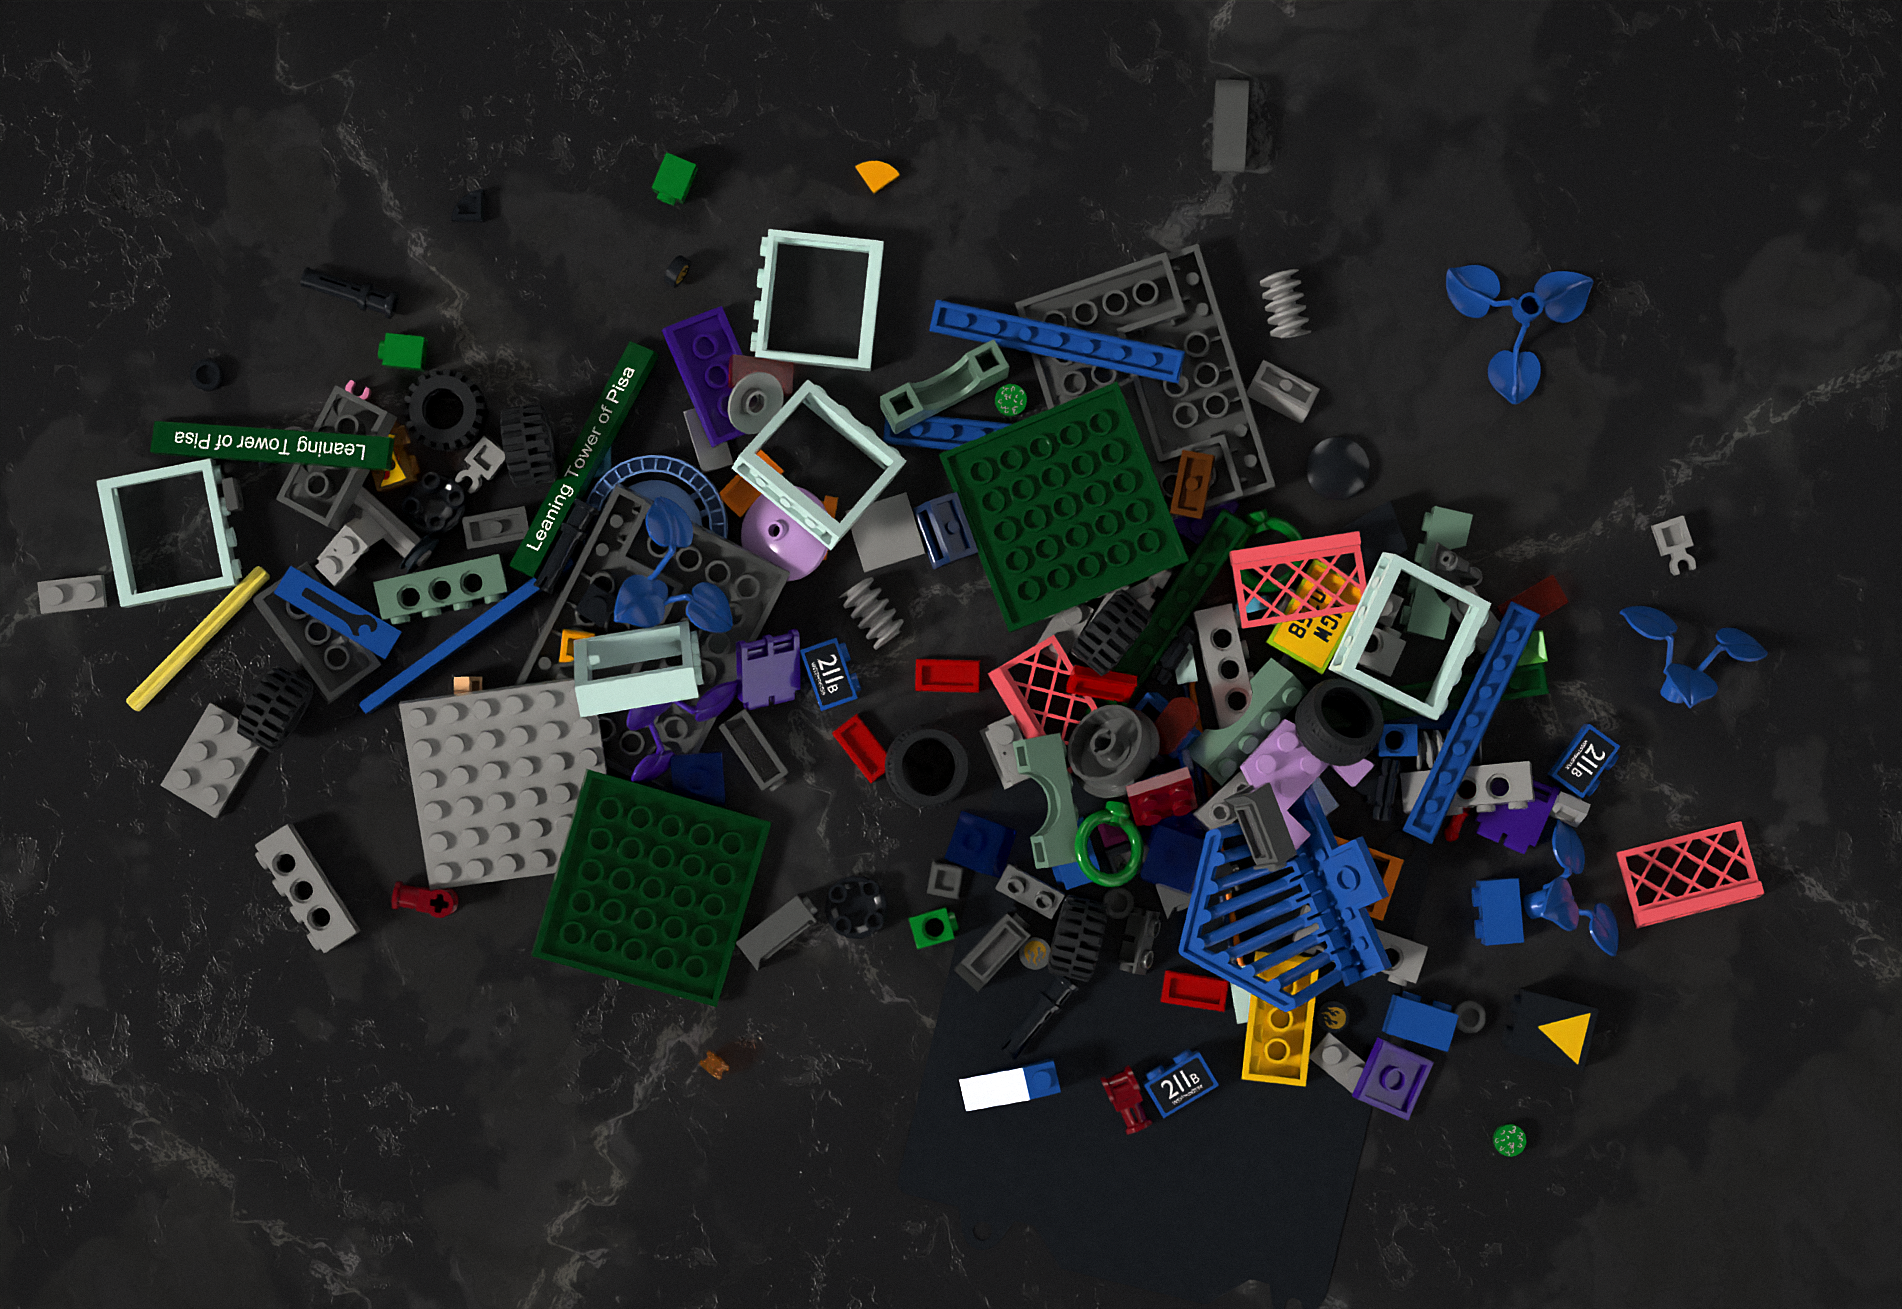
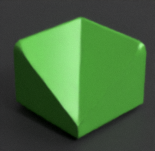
(1534, 650)

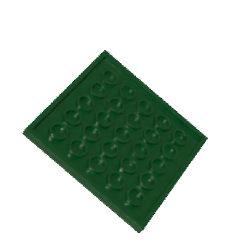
(1064, 507)
(651, 888)

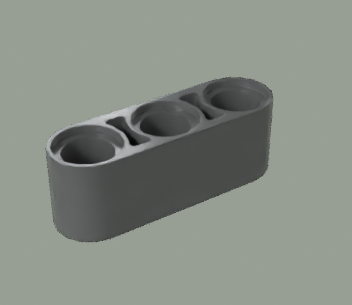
(1230, 125)

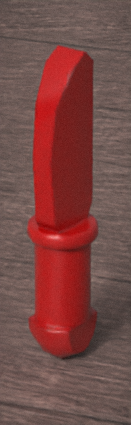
(1457, 821)

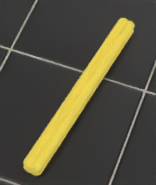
(198, 638)

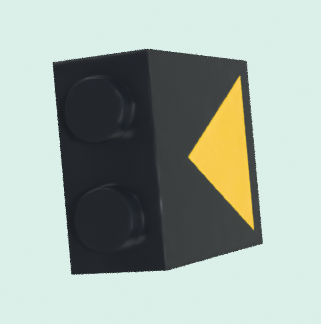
(1550, 1029)

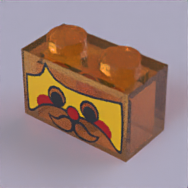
(403, 465)

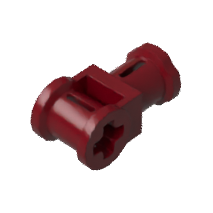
(424, 899)
(1127, 1097)

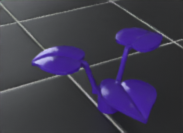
(707, 707)

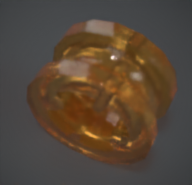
(714, 1065)

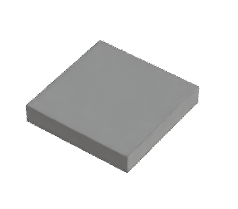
(887, 533)

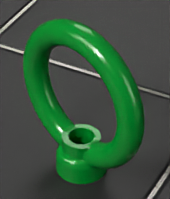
(1258, 522)
(1115, 815)

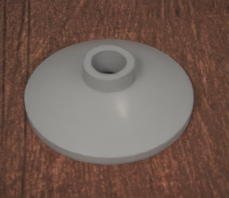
(765, 402)

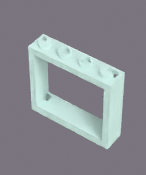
(766, 280)
(789, 497)
(118, 541)
(1367, 615)
(639, 688)

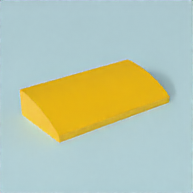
(1279, 1040)

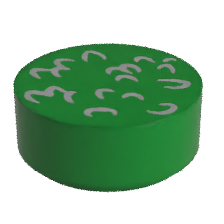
(1010, 400)
(1509, 1140)

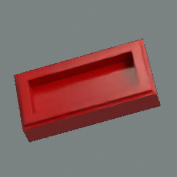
(947, 675)
(1110, 686)
(862, 747)
(1194, 990)

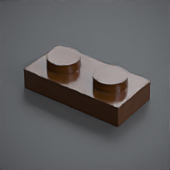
(1192, 484)

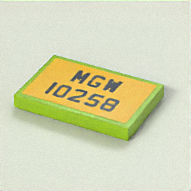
(1317, 638)

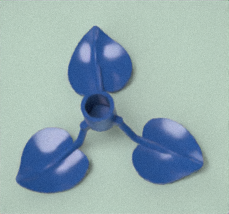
(1559, 292)
(644, 599)
(1682, 682)
(1556, 898)

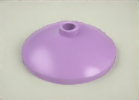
(793, 546)

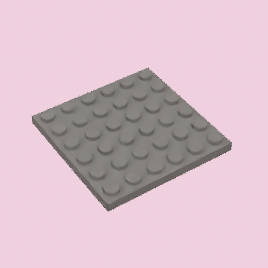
(498, 778)

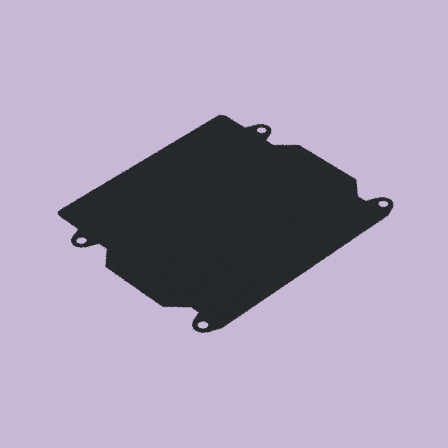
(1199, 1199)

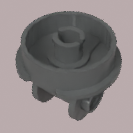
(1113, 750)

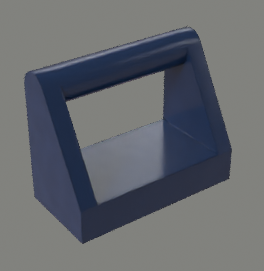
(949, 527)

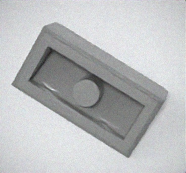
(1282, 391)
(708, 457)

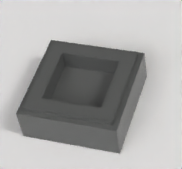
(233, 494)
(945, 880)

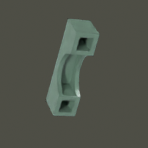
(923, 399)
(1426, 612)
(1224, 750)
(1045, 762)

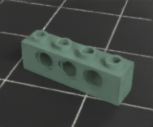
(391, 591)

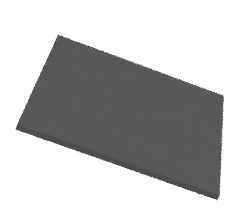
(1173, 306)
(623, 548)

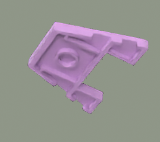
(1291, 771)

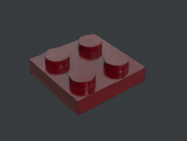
(1162, 797)

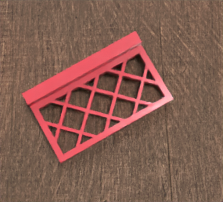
(1293, 552)
(1018, 703)
(1697, 901)

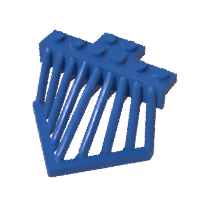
(1335, 884)

